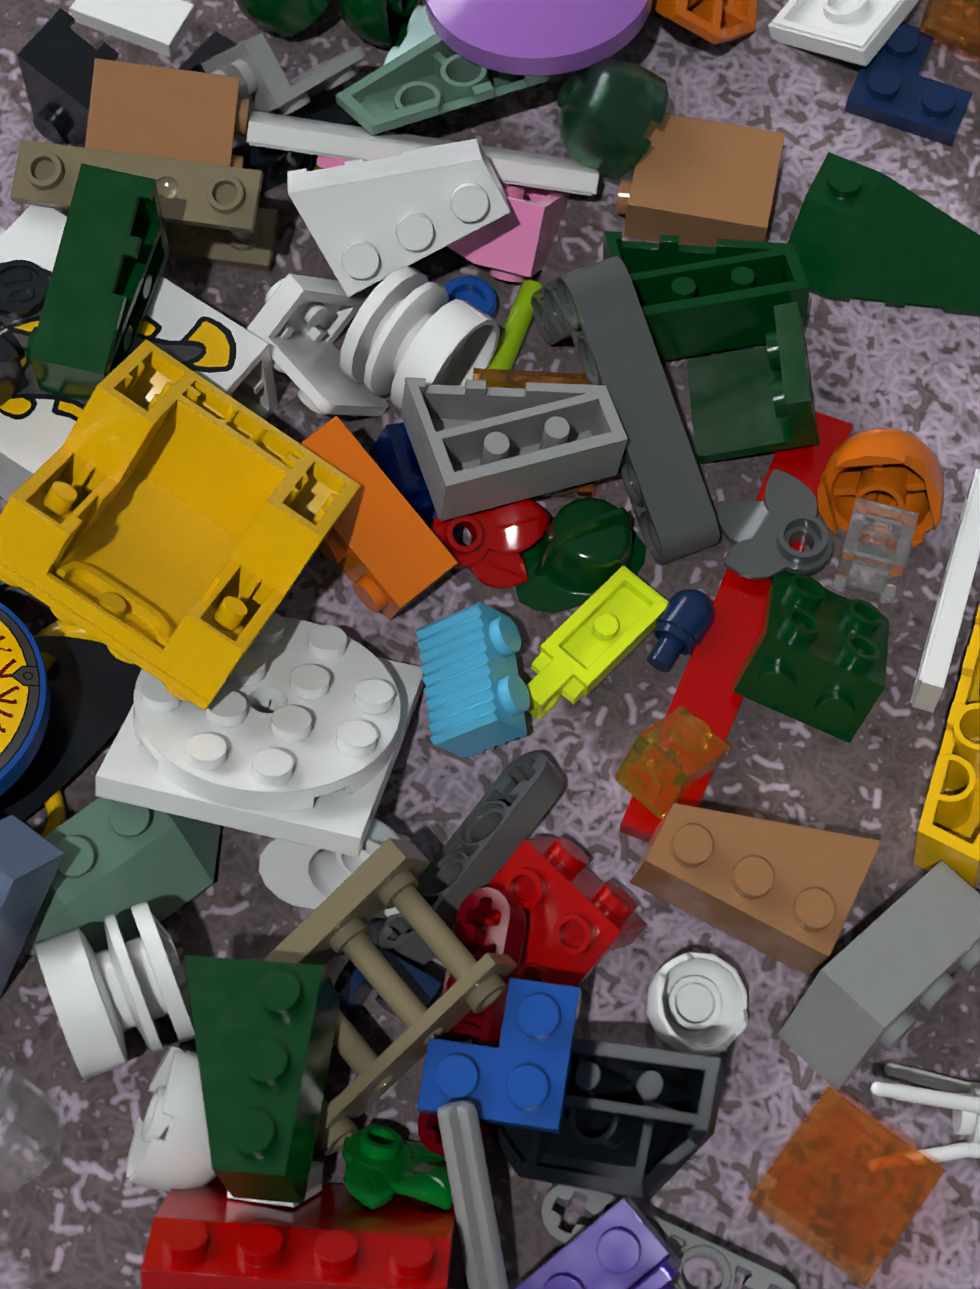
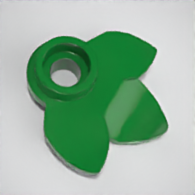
(385, 1165)

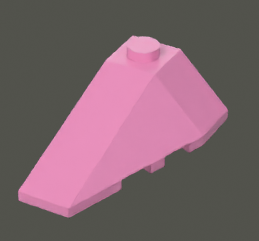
(515, 242)

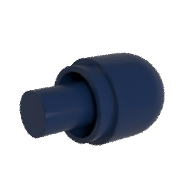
(681, 627)

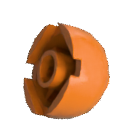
(884, 469)

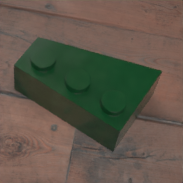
(707, 295)
(262, 1069)

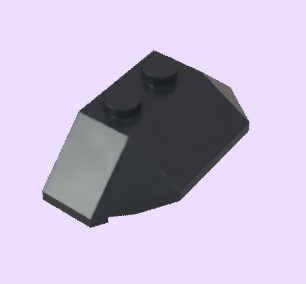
(625, 1120)

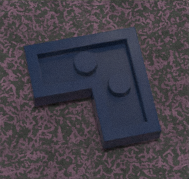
(899, 97)

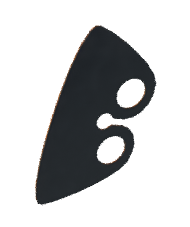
(84, 713)

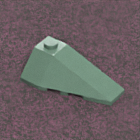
(423, 85)

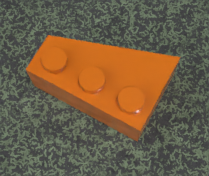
(379, 534)

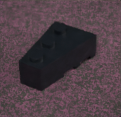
(59, 78)

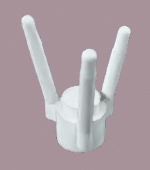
(955, 1094)

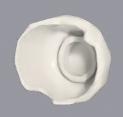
(697, 1004)

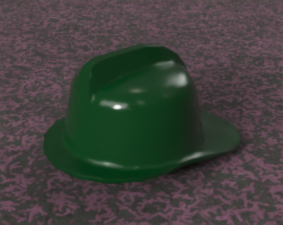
(578, 555)

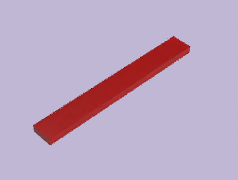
(737, 624)

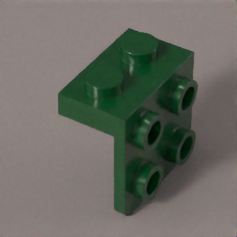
(817, 656)

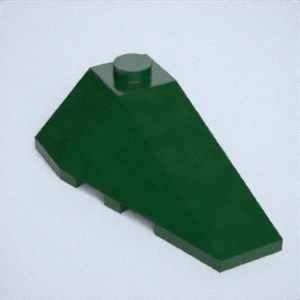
(883, 243)

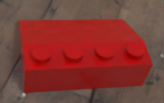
(324, 1244)

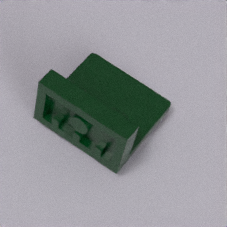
(755, 396)

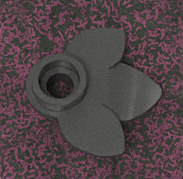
(769, 527)

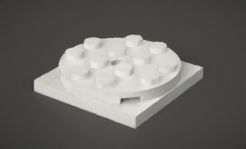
(293, 774)

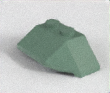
(118, 860)

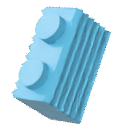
(473, 680)

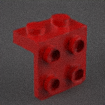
(567, 909)

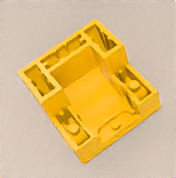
(170, 523)

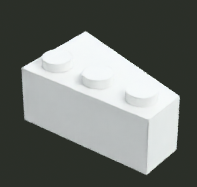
(396, 208)

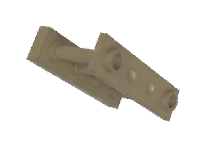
(205, 207)
(342, 929)

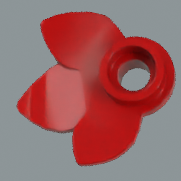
(495, 541)

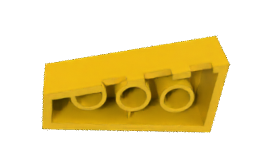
(952, 807)

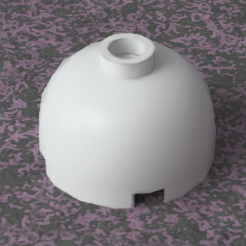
(173, 1139)

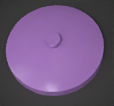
(537, 34)

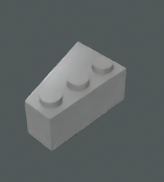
(509, 443)
(886, 976)

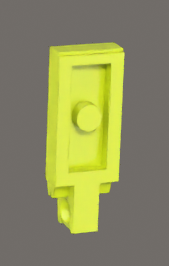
(593, 641)

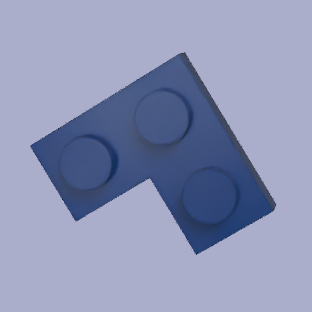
(523, 1078)

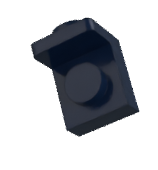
(355, 988)

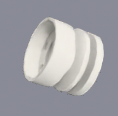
(415, 333)
(115, 990)

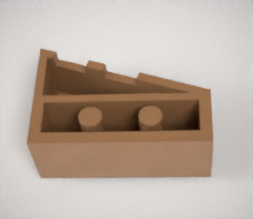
(758, 879)

